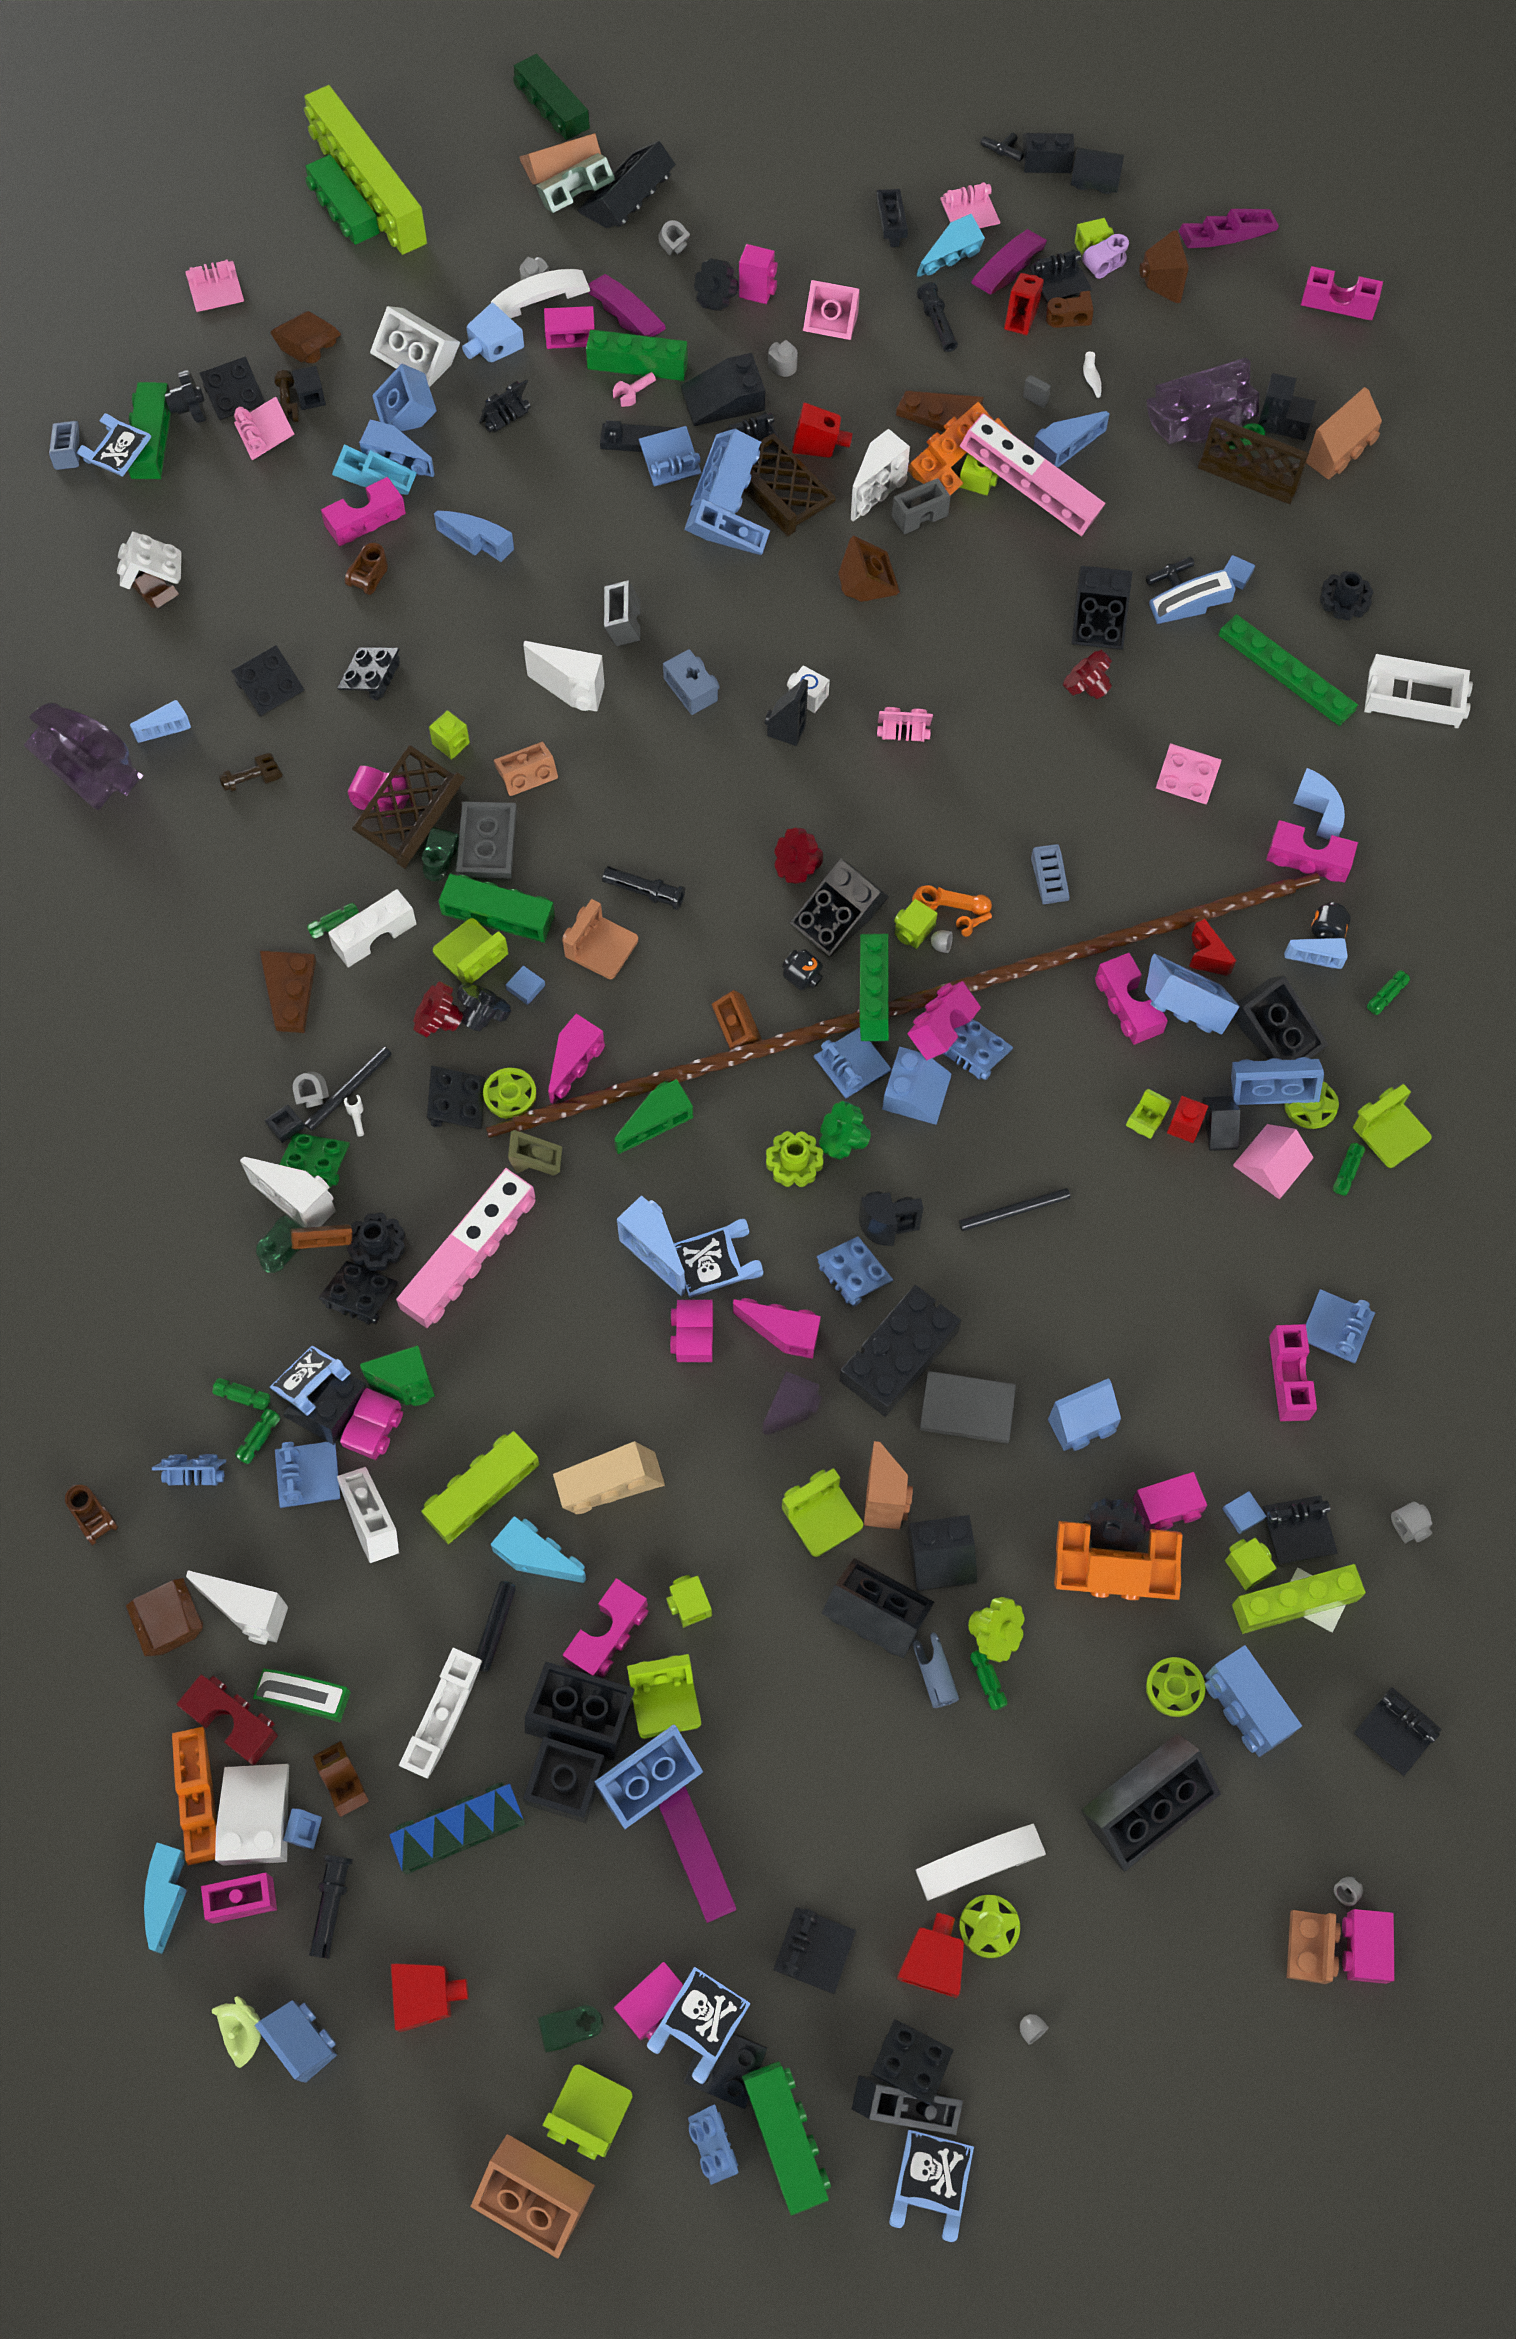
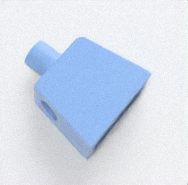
(493, 335)

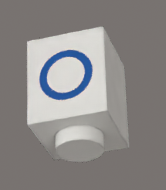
(817, 686)

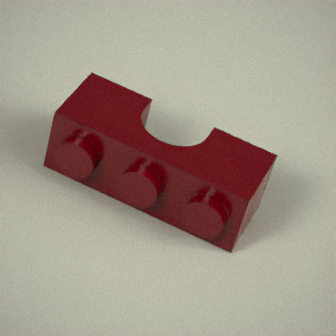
(250, 1734)

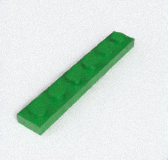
(1288, 670)

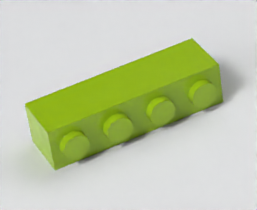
(480, 1487)
(1298, 1598)

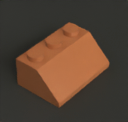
(555, 159)
(1345, 435)
(887, 1491)
(532, 2195)

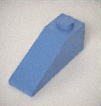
(1069, 436)
(726, 528)

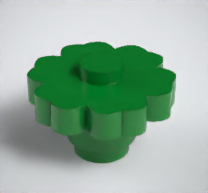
(843, 1131)

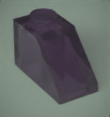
(792, 1403)

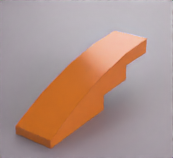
(195, 1795)

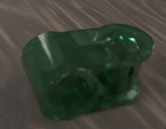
(439, 853)
(277, 1245)
(564, 2029)

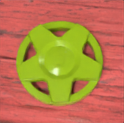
(509, 1093)
(1314, 1110)
(1175, 1687)
(989, 1926)

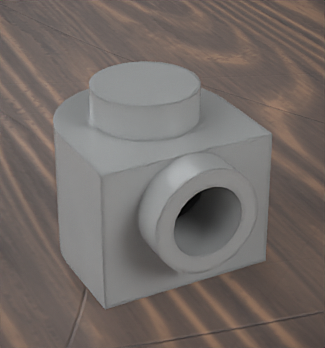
(673, 237)
(532, 267)
(782, 358)
(310, 1089)
(1412, 1522)

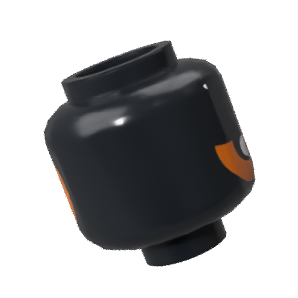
(1331, 921)
(802, 969)

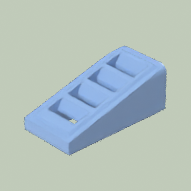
(161, 722)
(1322, 952)

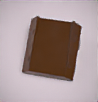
(305, 337)
(165, 1618)

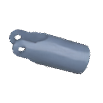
(936, 1674)

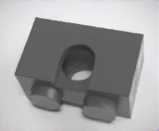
(933, 506)
(624, 605)

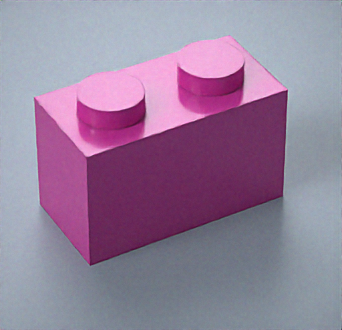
(757, 274)
(568, 326)
(1170, 1502)
(238, 1898)
(1369, 1946)
(649, 2001)

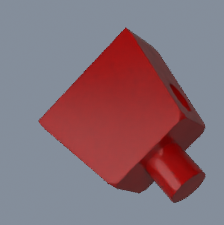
(1025, 294)
(819, 432)
(935, 1959)
(423, 1994)

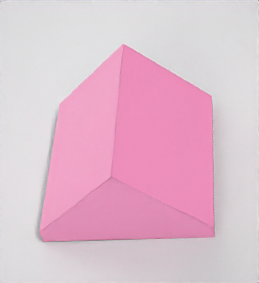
(831, 309)
(1275, 1159)

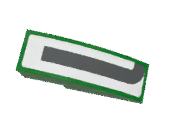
(302, 1694)

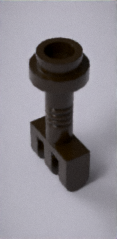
(285, 381)
(264, 767)

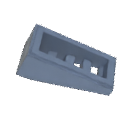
(64, 447)
(1049, 857)

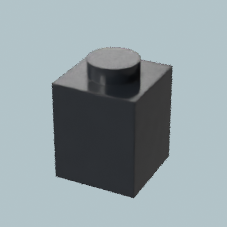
(309, 388)

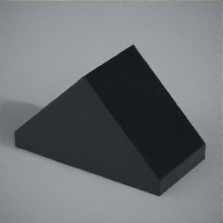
(1222, 1123)

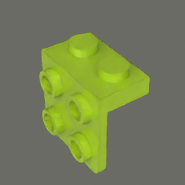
(471, 951)
(1391, 1127)
(821, 1512)
(664, 1695)
(588, 2112)

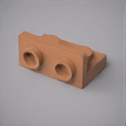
(526, 768)
(1312, 1947)

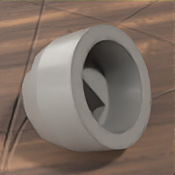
(942, 941)
(1343, 1895)
(1032, 2028)

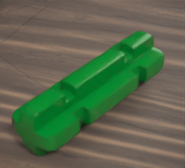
(332, 920)
(1388, 992)
(1348, 1169)
(241, 1394)
(257, 1436)
(988, 1680)

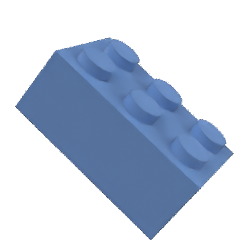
(1251, 1701)

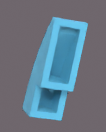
(371, 468)
(162, 1895)

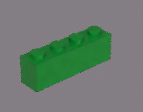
(341, 199)
(637, 355)
(153, 417)
(497, 907)
(874, 987)
(785, 2137)

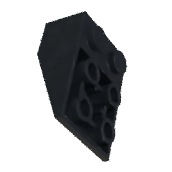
(1101, 607)
(839, 907)

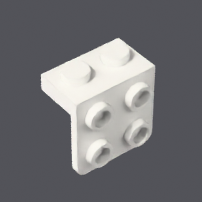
(150, 557)

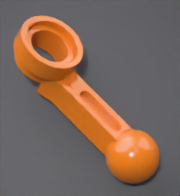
(977, 904)

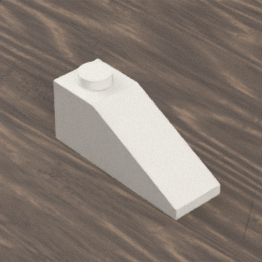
(369, 1515)

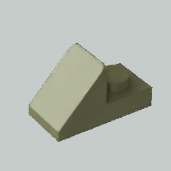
(533, 1153)

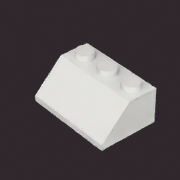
(413, 342)

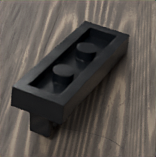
(892, 215)
(625, 436)

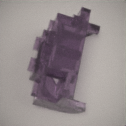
(1205, 394)
(91, 761)

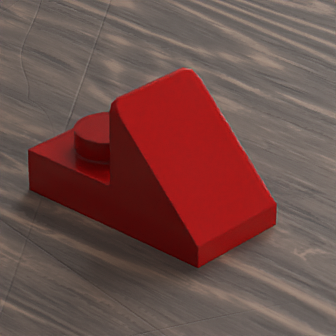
(1213, 953)

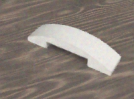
(539, 288)
(442, 1713)
(980, 1861)

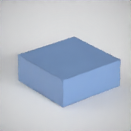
(1239, 571)
(525, 985)
(1244, 1512)
(302, 1828)

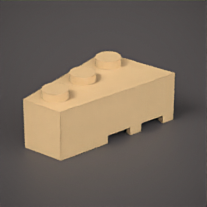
(608, 1478)

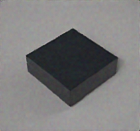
(284, 1123)

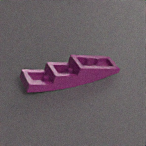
(1229, 229)
(1008, 261)
(627, 307)
(696, 1855)

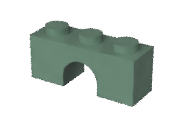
(584, 176)

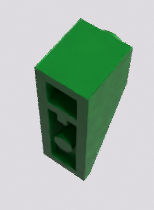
(658, 1113)

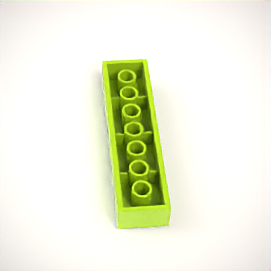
(366, 168)

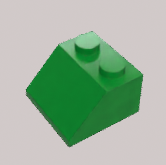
(400, 1377)

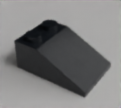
(725, 391)
(1279, 1022)

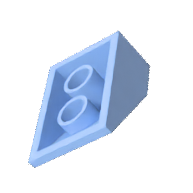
(648, 1237)

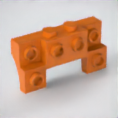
(945, 451)
(1116, 1571)

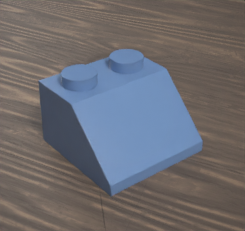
(405, 399)
(916, 1087)
(1085, 1416)
(297, 2040)

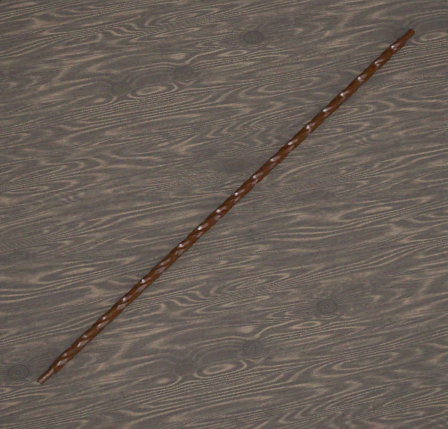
(900, 1005)

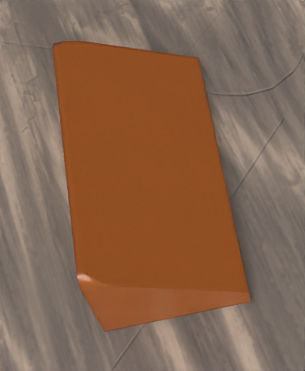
(736, 1020)
(321, 1236)

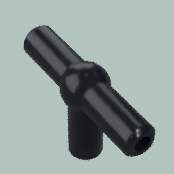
(1004, 148)
(1171, 572)

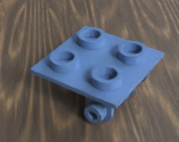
(670, 456)
(979, 1049)
(851, 1063)
(853, 1270)
(1338, 1325)
(178, 1469)
(307, 1474)
(708, 2133)

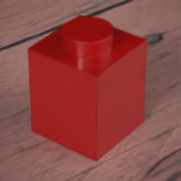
(1187, 1119)

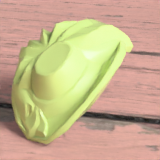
(238, 2030)

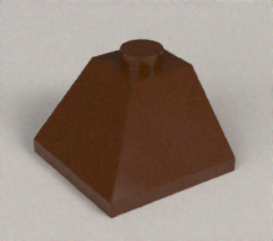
(1166, 267)
(866, 572)

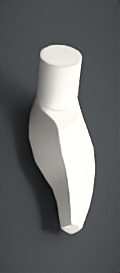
(1091, 373)

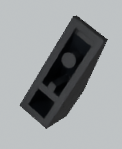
(789, 715)
(888, 2104)

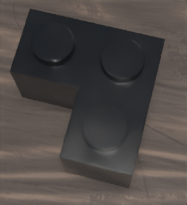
(1284, 412)

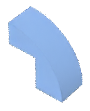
(1321, 796)

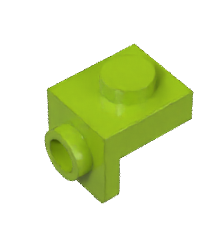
(1149, 1113)

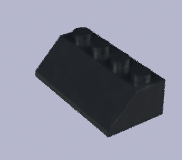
(633, 182)
(1151, 1801)

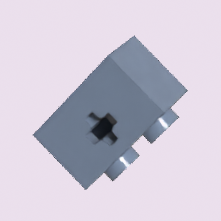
(691, 681)

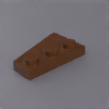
(934, 408)
(289, 987)

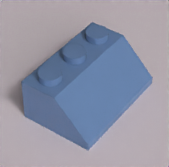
(727, 470)
(1189, 995)
(1276, 1081)
(648, 1777)

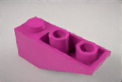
(574, 1050)
(786, 1329)

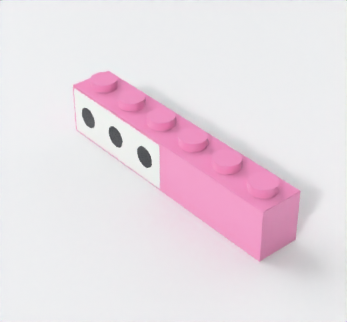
(1032, 474)
(466, 1248)

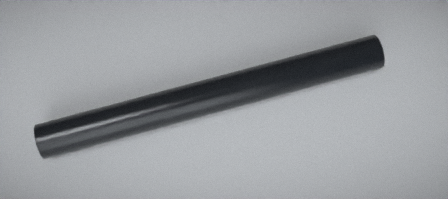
(351, 1085)
(1014, 1209)

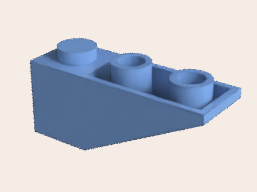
(396, 446)

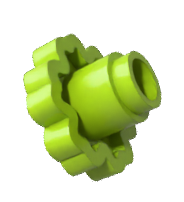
(794, 1159)
(998, 1628)

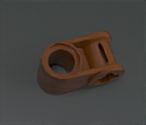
(367, 568)
(92, 1517)

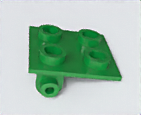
(316, 1156)

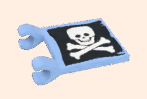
(118, 448)
(712, 1262)
(305, 1376)
(703, 2019)
(933, 2178)

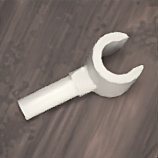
(355, 1111)

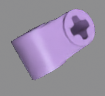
(1106, 255)

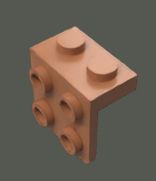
(598, 942)

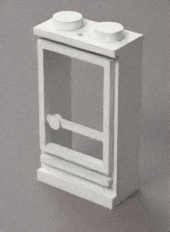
(1381, 684)

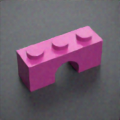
(1325, 295)
(349, 523)
(1291, 851)
(1137, 1018)
(935, 1027)
(1293, 1391)
(593, 1654)

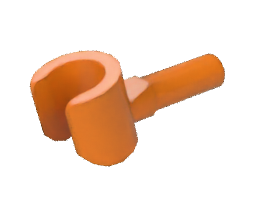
(964, 920)

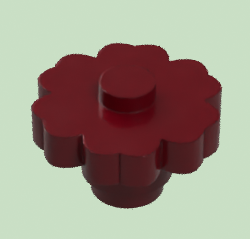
(1090, 676)
(797, 855)
(437, 1011)

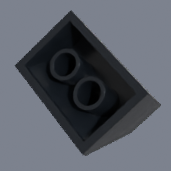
(877, 1608)
(579, 1710)

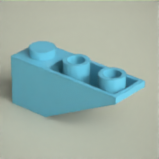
(958, 240)
(532, 1554)

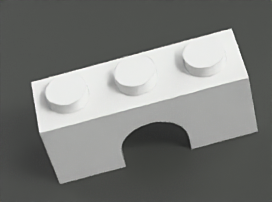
(354, 936)

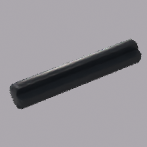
(495, 1624)

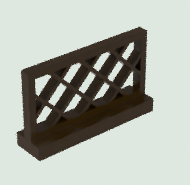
(1247, 470)
(776, 507)
(430, 814)

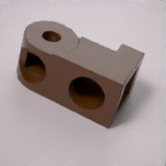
(1070, 311)

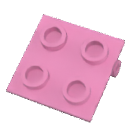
(973, 201)
(214, 286)
(262, 427)
(893, 716)
(1188, 773)

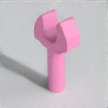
(631, 390)

